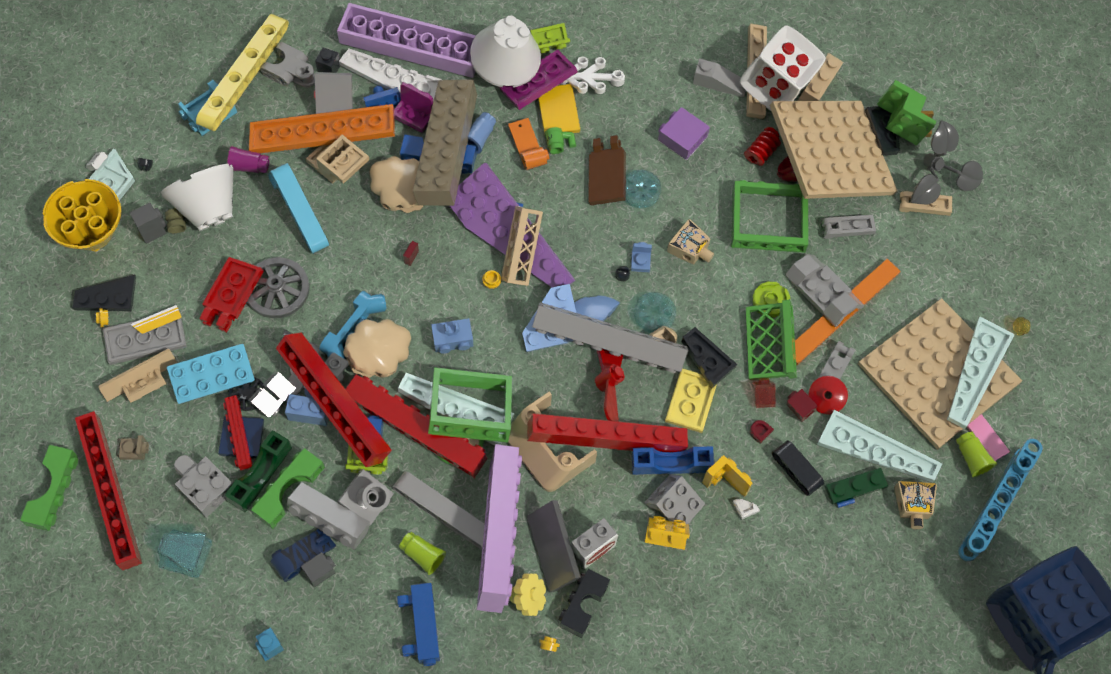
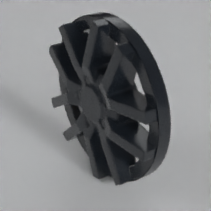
(246, 393)

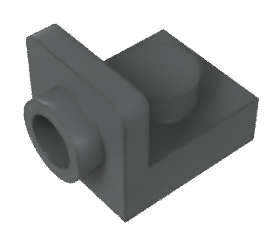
(337, 365)

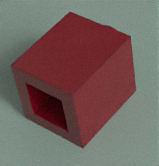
(801, 404)

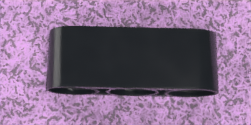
(798, 468)

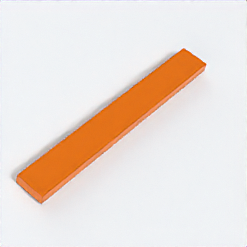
(863, 291)

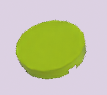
(770, 293)

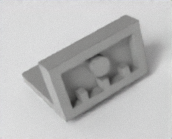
(675, 499)

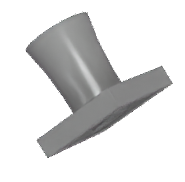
(357, 496)

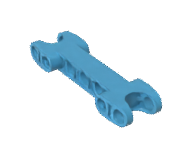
(985, 527)

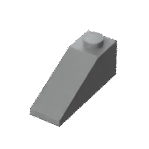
(718, 78)

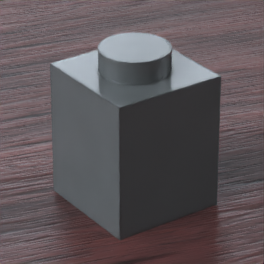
(319, 569)

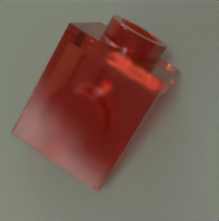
(764, 393)

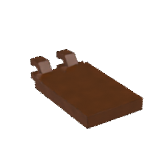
(607, 172)

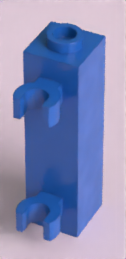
(425, 624)

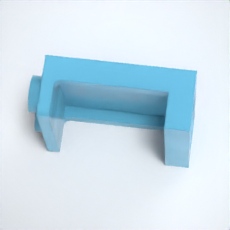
(192, 109)

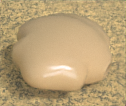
(394, 183)
(377, 348)

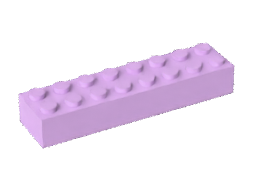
(407, 39)
(499, 529)

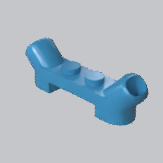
(364, 305)

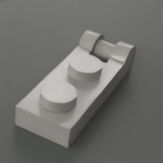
(848, 226)
(836, 365)

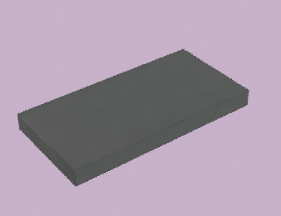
(553, 546)

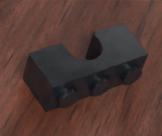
(590, 586)

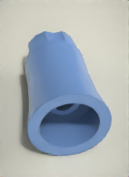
(480, 131)

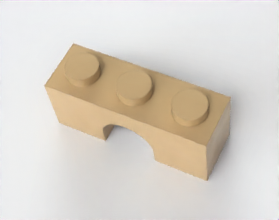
(821, 79)

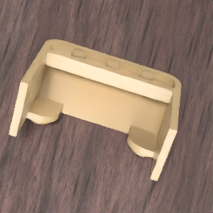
(545, 467)

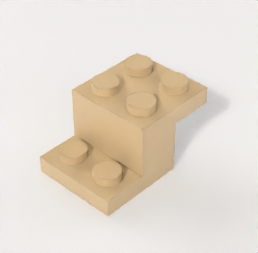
(338, 160)

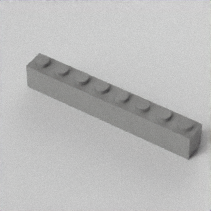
(610, 337)

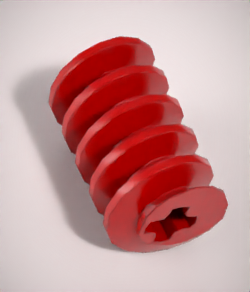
(763, 146)

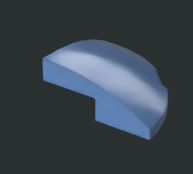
(596, 307)

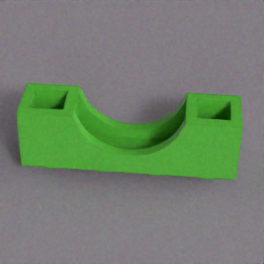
(303, 468)
(42, 511)

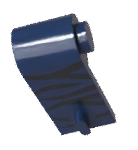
(289, 561)

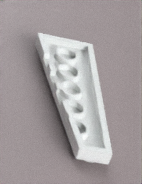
(385, 74)

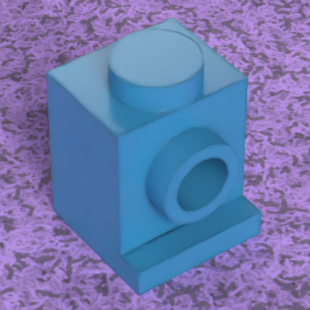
(268, 644)

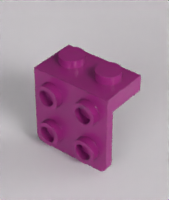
(414, 107)

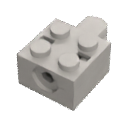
(202, 481)

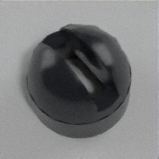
(144, 162)
(622, 276)

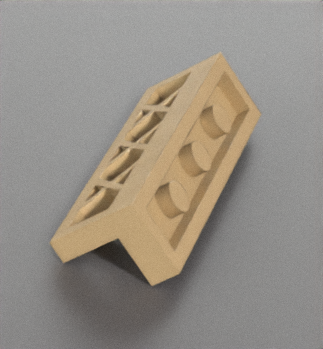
(515, 244)

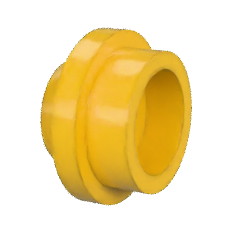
(491, 279)
(102, 317)
(549, 644)

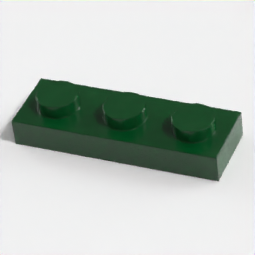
(856, 486)

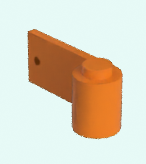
(527, 144)

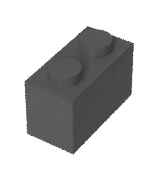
(149, 222)

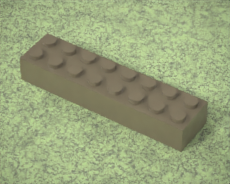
(445, 143)

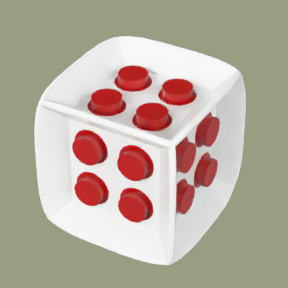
(782, 67)

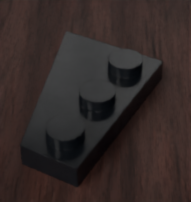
(886, 140)
(110, 295)
(708, 357)

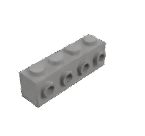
(327, 515)

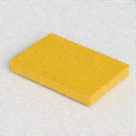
(559, 109)

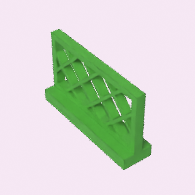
(787, 335)

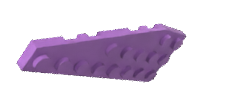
(488, 212)

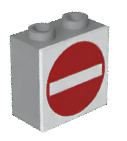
(594, 543)

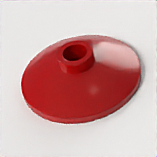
(838, 391)

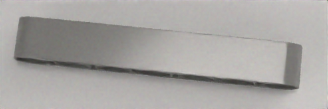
(441, 508)

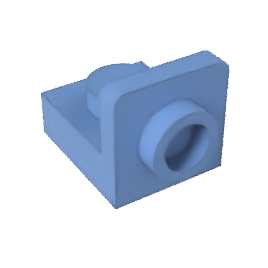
(641, 257)

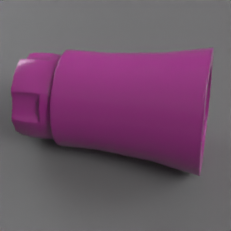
(247, 161)

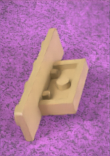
(139, 379)

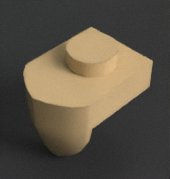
(665, 333)

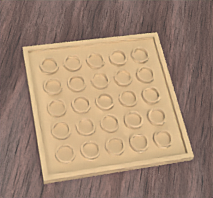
(832, 149)
(923, 367)

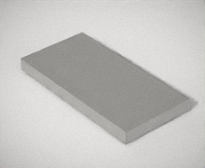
(127, 343)

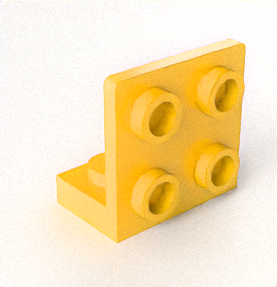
(729, 470)
(667, 532)

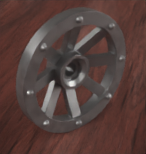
(280, 288)

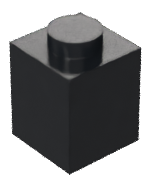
(327, 61)

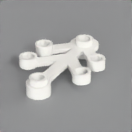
(617, 78)

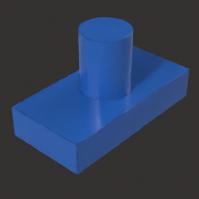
(382, 97)

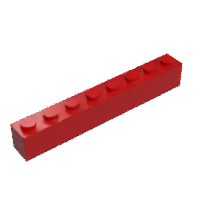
(333, 399)
(415, 425)
(605, 434)
(108, 491)

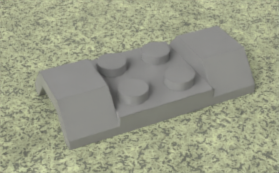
(823, 288)

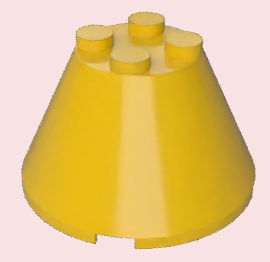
(82, 215)

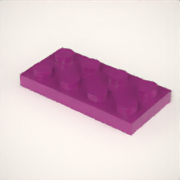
(551, 72)

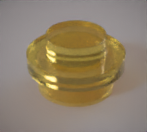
(1021, 326)

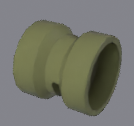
(175, 221)

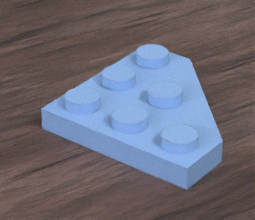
(559, 297)

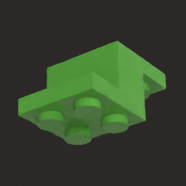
(906, 112)

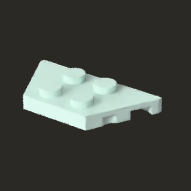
(114, 174)

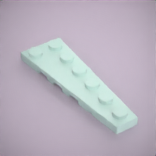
(451, 402)

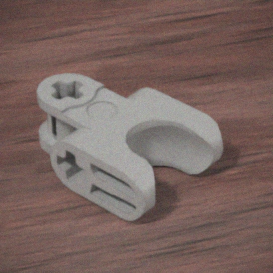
(291, 69)

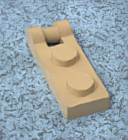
(941, 206)

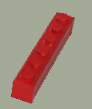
(238, 433)

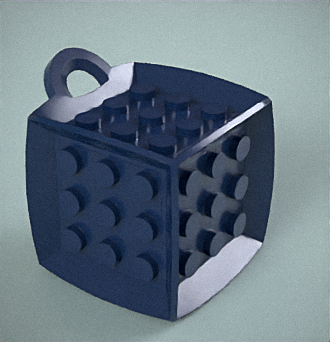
(1053, 609)

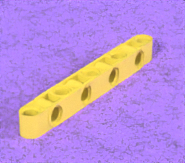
(242, 73)

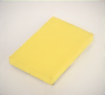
(690, 401)

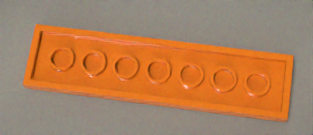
(321, 129)

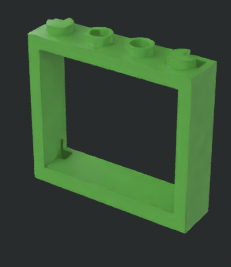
(768, 242)
(468, 427)

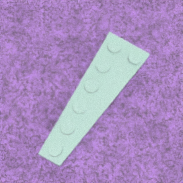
(982, 360)
(865, 443)

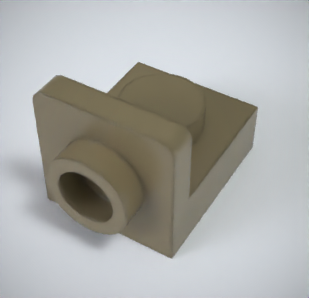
(133, 448)

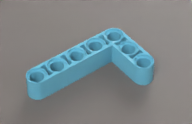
(285, 180)

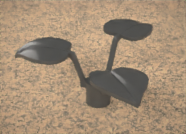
(944, 140)

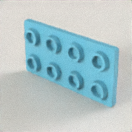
(210, 373)

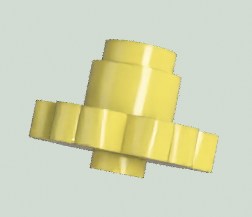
(529, 594)

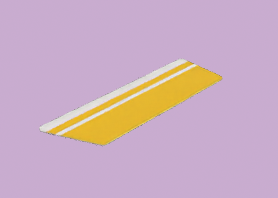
(157, 320)

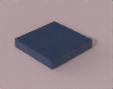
(254, 433)

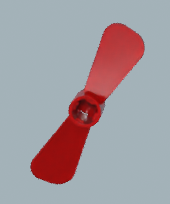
(611, 376)

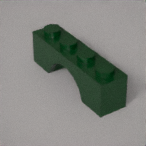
(247, 488)

